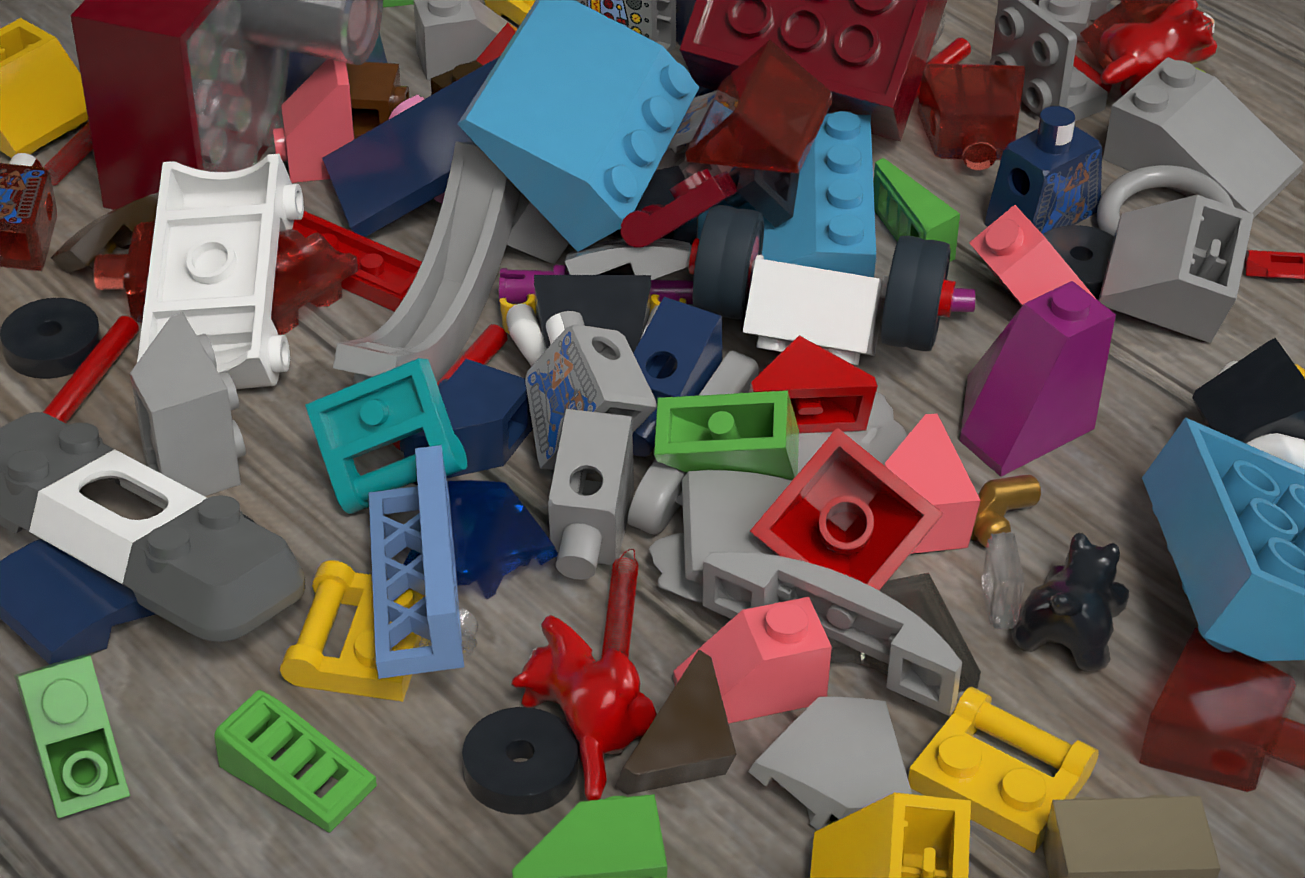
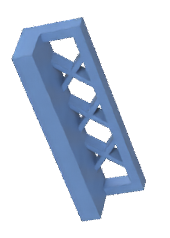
(429, 574)

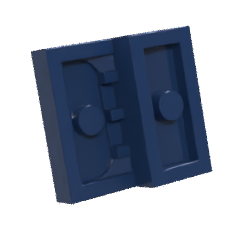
(62, 602)

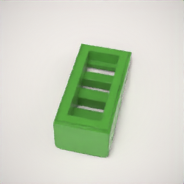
(912, 209)
(265, 726)

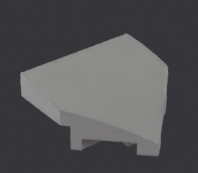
(836, 758)

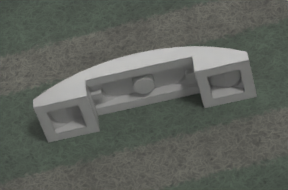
(849, 611)

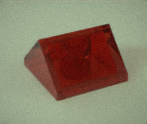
(762, 115)

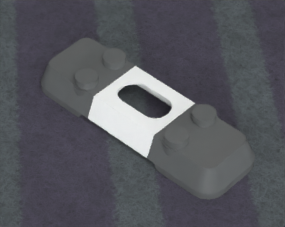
(188, 564)

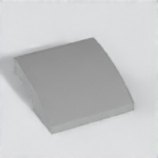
(654, 259)
(721, 511)

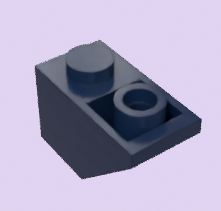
(486, 413)

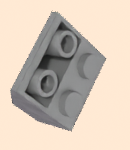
(1178, 264)
(187, 410)

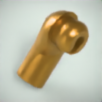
(997, 498)

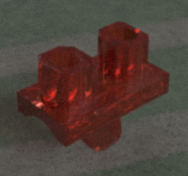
(306, 273)

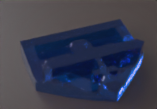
(491, 534)

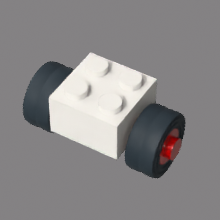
(819, 304)

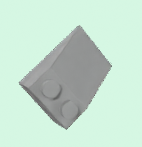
(1199, 124)

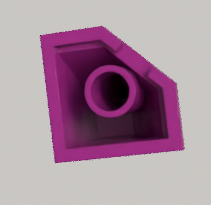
(1038, 380)

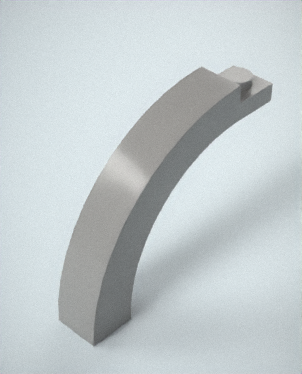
(453, 277)

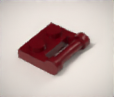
(691, 198)

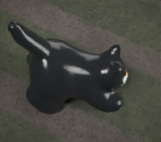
(1076, 605)

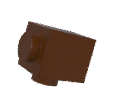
(374, 94)

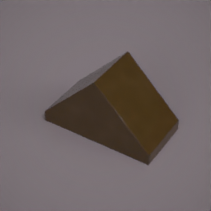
(686, 738)

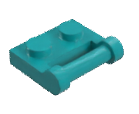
(377, 415)

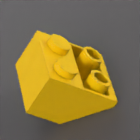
(37, 89)
(896, 839)

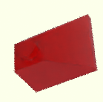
(847, 514)

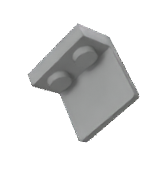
(1047, 49)

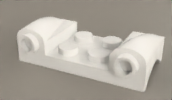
(219, 263)

